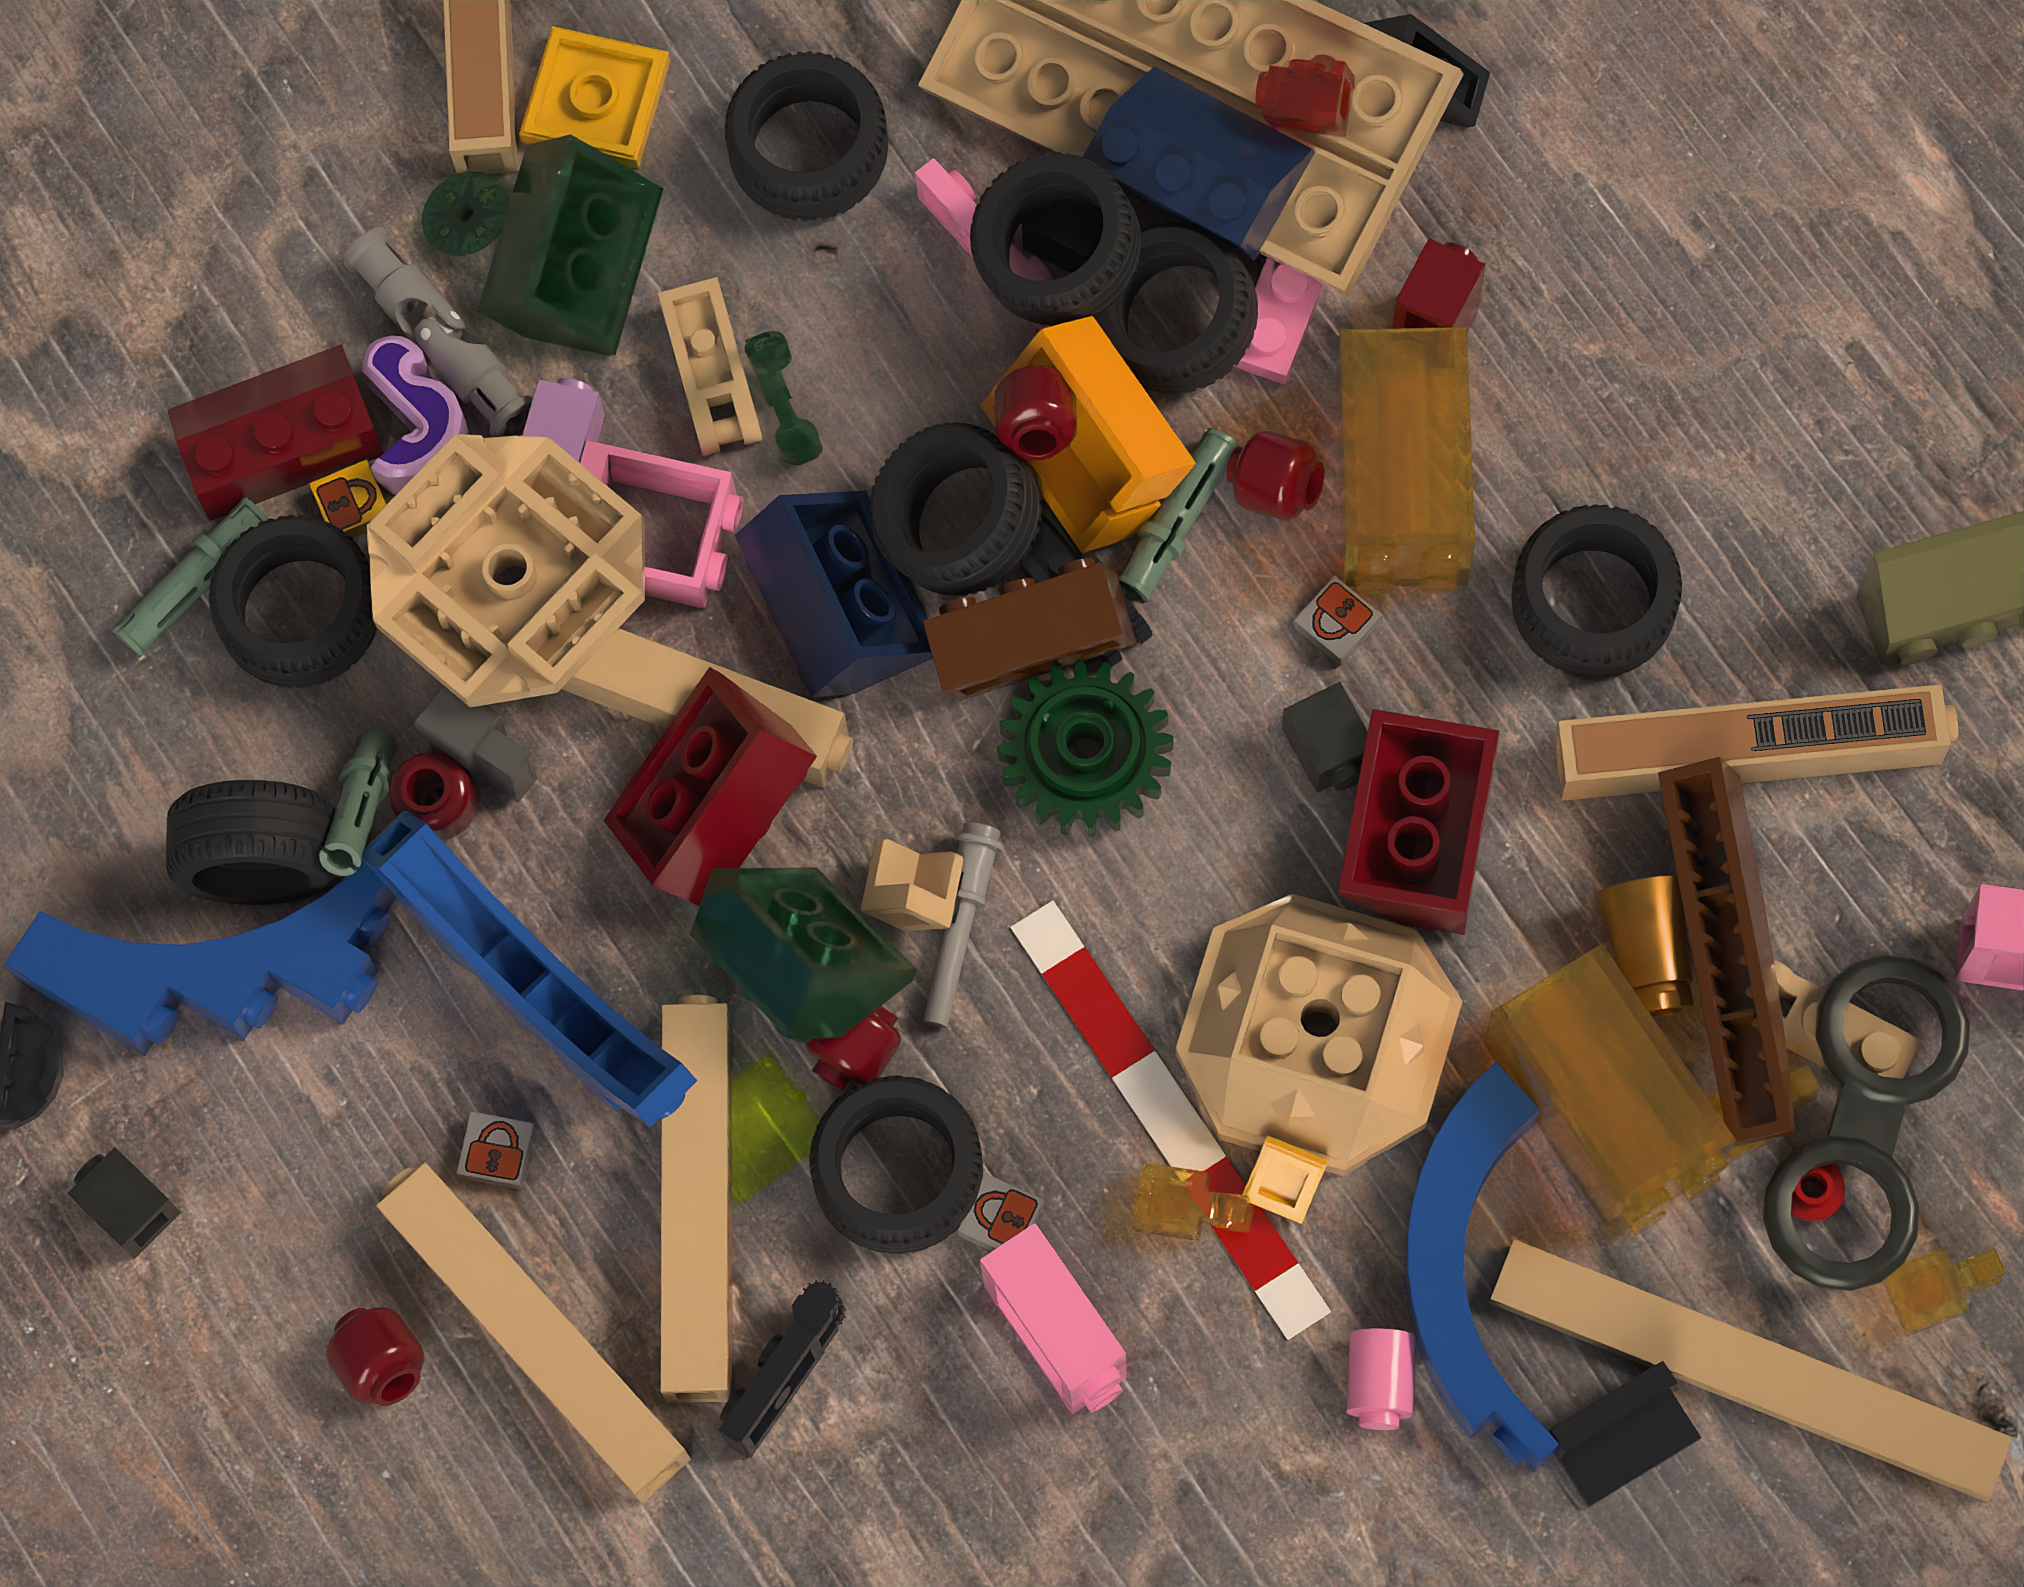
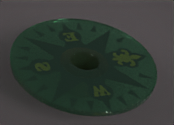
(465, 213)

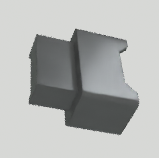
(477, 742)

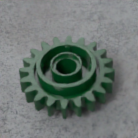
(1085, 710)

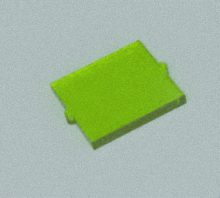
(768, 1128)

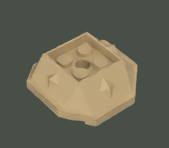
(494, 509)
(1331, 1093)

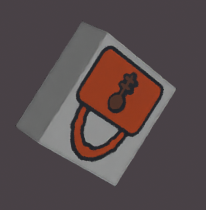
(1337, 621)
(496, 1150)
(999, 1213)

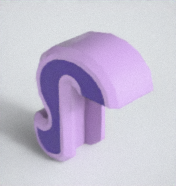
(424, 405)

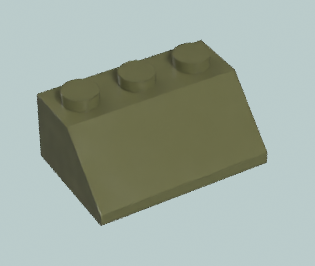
(1945, 590)

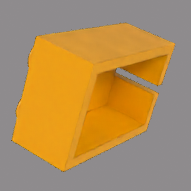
(1122, 445)

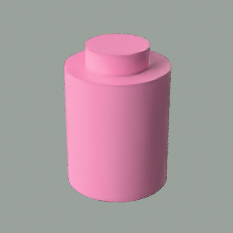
(1381, 1377)

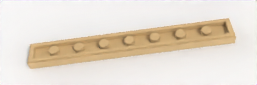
(1752, 1370)

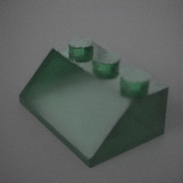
(570, 247)
(798, 949)

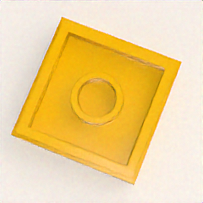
(597, 93)

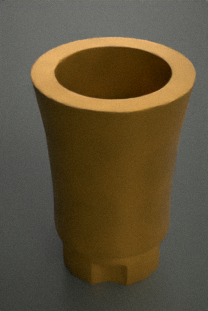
(1650, 941)

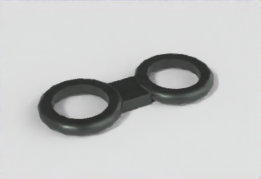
(1866, 1122)

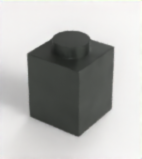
(1327, 738)
(122, 1201)

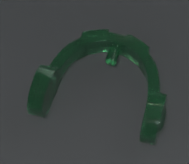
(796, 437)

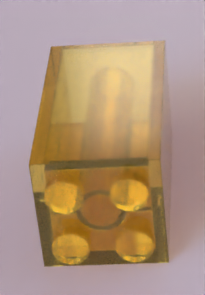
(1404, 459)
(1610, 1092)

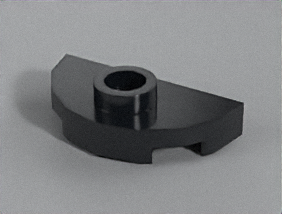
(28, 1066)

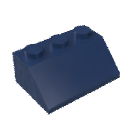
(1199, 159)
(834, 592)

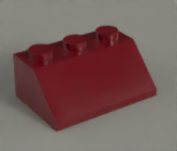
(274, 432)
(708, 787)
(1419, 820)

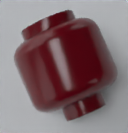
(1035, 412)
(1276, 475)
(422, 780)
(859, 1053)
(375, 1356)

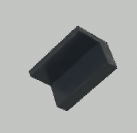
(1624, 1435)

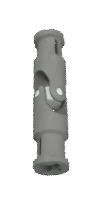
(455, 353)

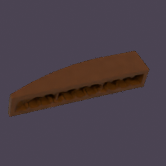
(1730, 947)

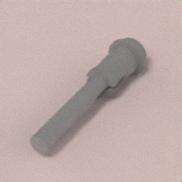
(978, 847)

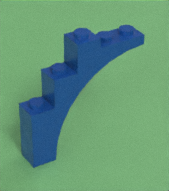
(524, 976)
(230, 981)

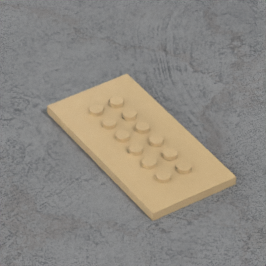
(1062, 63)

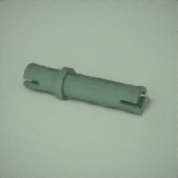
(1165, 535)
(185, 582)
(363, 785)

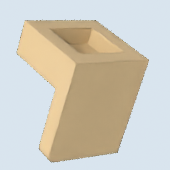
(911, 887)

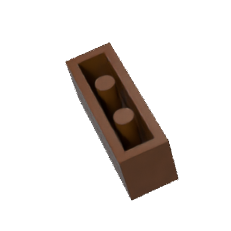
(1028, 629)

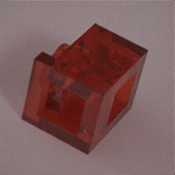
(1306, 97)

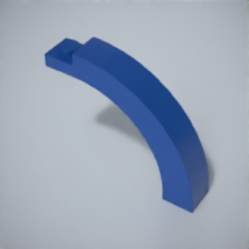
(1463, 1154)

